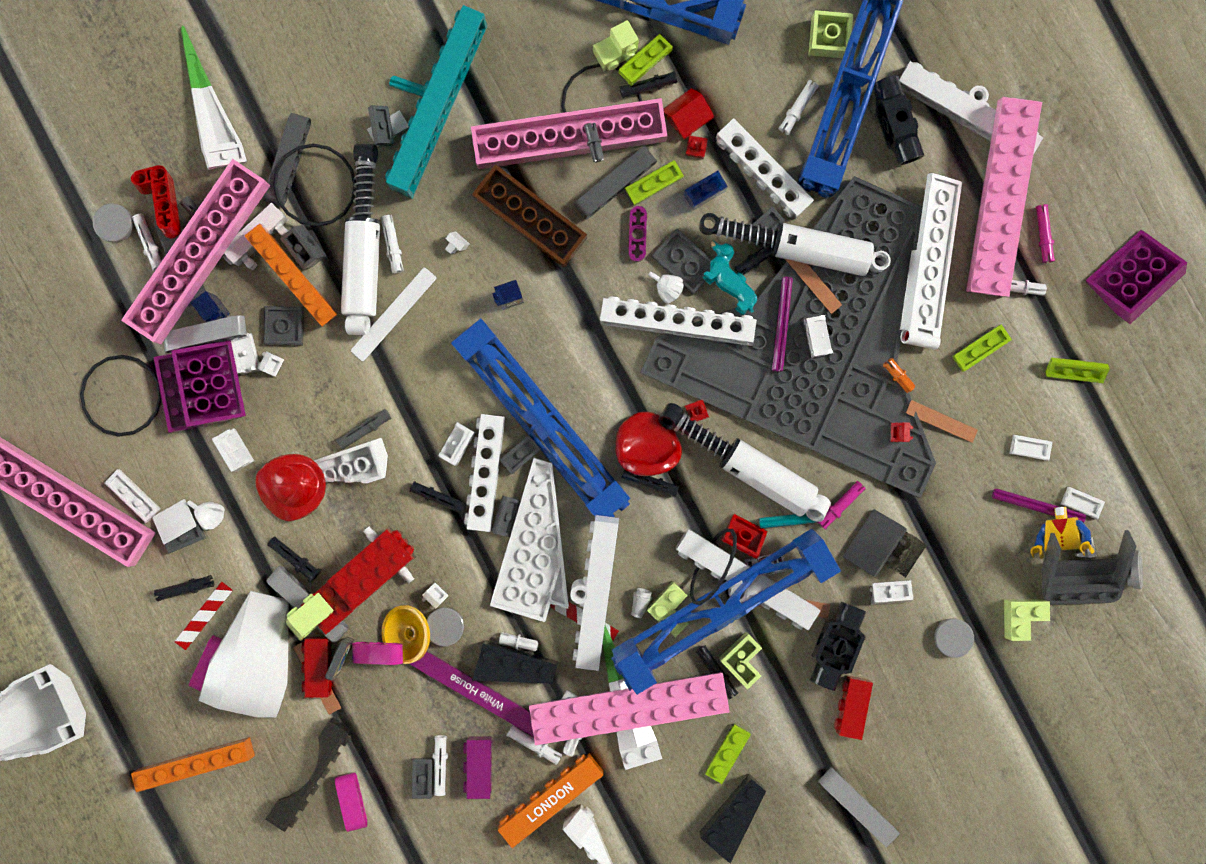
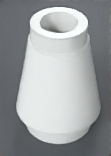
(640, 602)

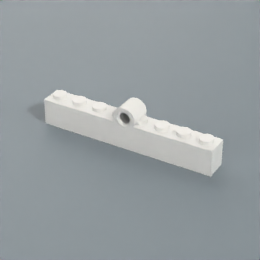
(951, 101)
(715, 559)
(596, 592)

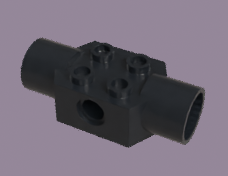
(897, 120)
(838, 646)

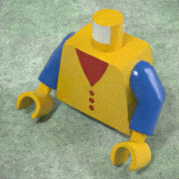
(1069, 532)

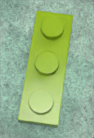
(645, 59)
(654, 182)
(982, 348)
(1077, 370)
(727, 753)

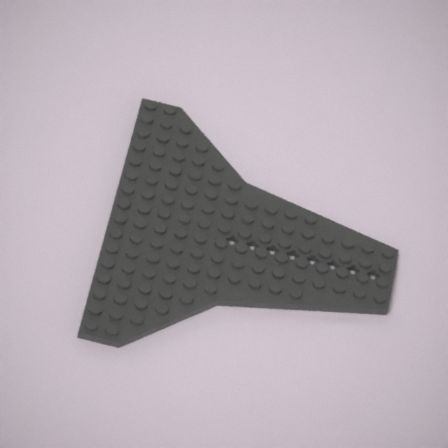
(831, 401)

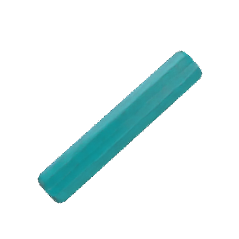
(407, 85)
(784, 520)

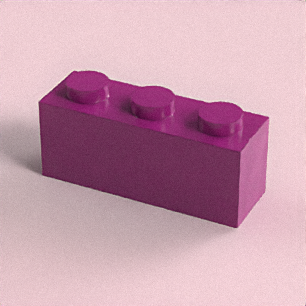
(478, 767)

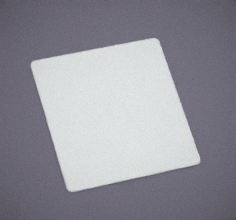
(174, 521)

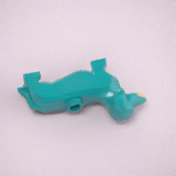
(728, 280)

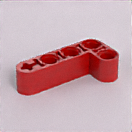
(160, 184)

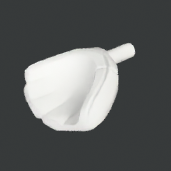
(668, 286)
(208, 514)

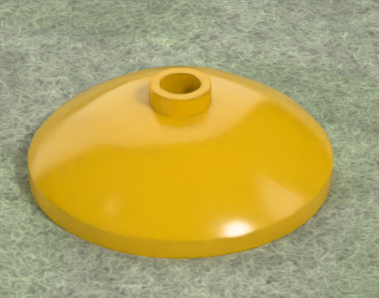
(399, 628)

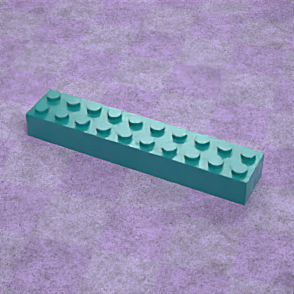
(436, 102)

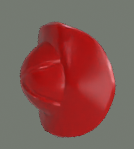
(646, 446)
(291, 486)

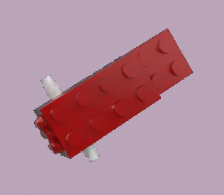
(366, 574)

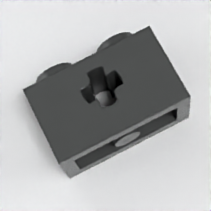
(302, 246)

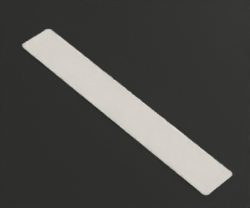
(393, 314)

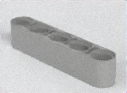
(206, 333)
(295, 592)
(859, 807)

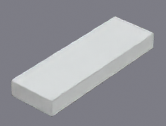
(132, 495)

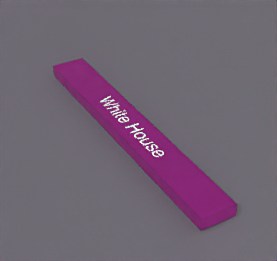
(475, 691)

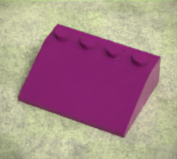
(1137, 276)

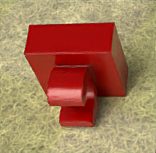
(696, 147)
(697, 410)
(901, 432)

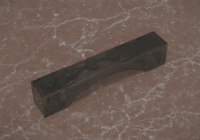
(330, 741)

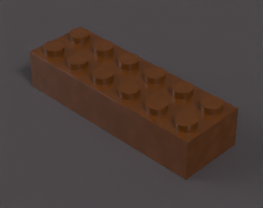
(529, 216)

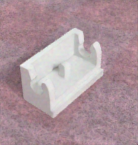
(818, 336)
(245, 355)
(456, 444)
(233, 450)
(891, 592)

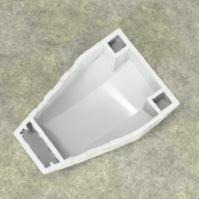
(251, 661)
(39, 714)

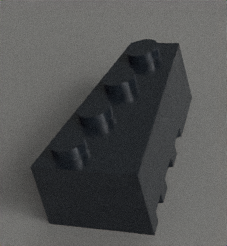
(507, 664)
(733, 818)

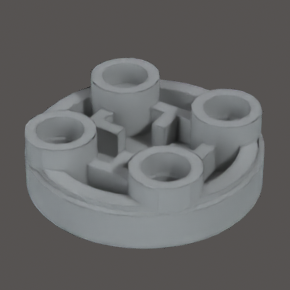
(113, 223)
(1136, 576)
(445, 626)
(954, 637)

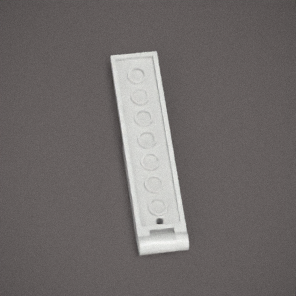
(931, 264)

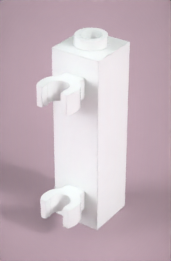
(241, 249)

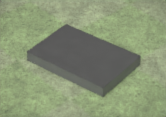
(683, 259)
(874, 543)

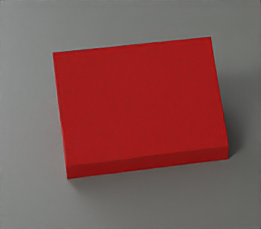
(688, 113)
(749, 536)

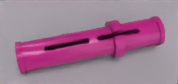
(1046, 242)
(836, 510)

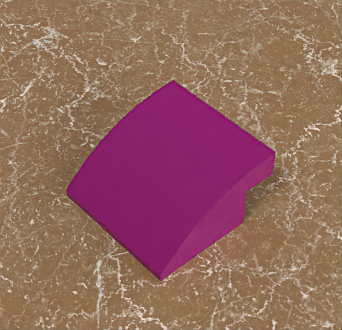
(199, 386)

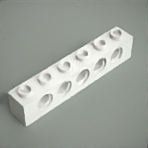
(733, 131)
(484, 522)

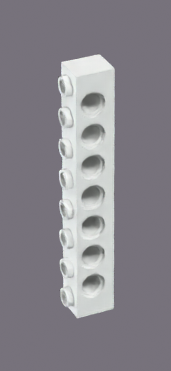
(667, 326)

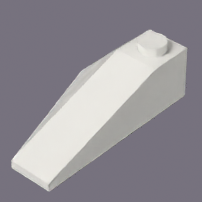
(357, 464)
(584, 833)

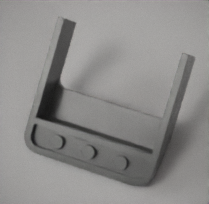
(1085, 579)

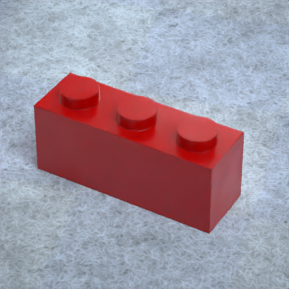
(316, 662)
(853, 707)

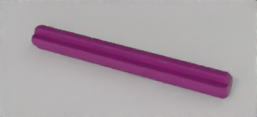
(782, 324)
(1032, 504)

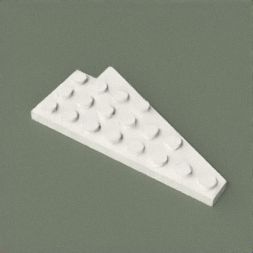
(534, 561)

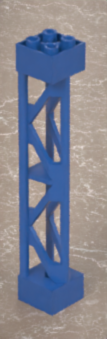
(722, 26)
(822, 172)
(477, 343)
(638, 668)

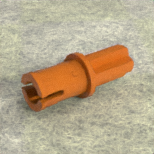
(899, 375)

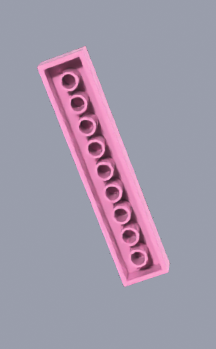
(565, 133)
(1003, 196)
(196, 252)
(72, 506)
(625, 710)

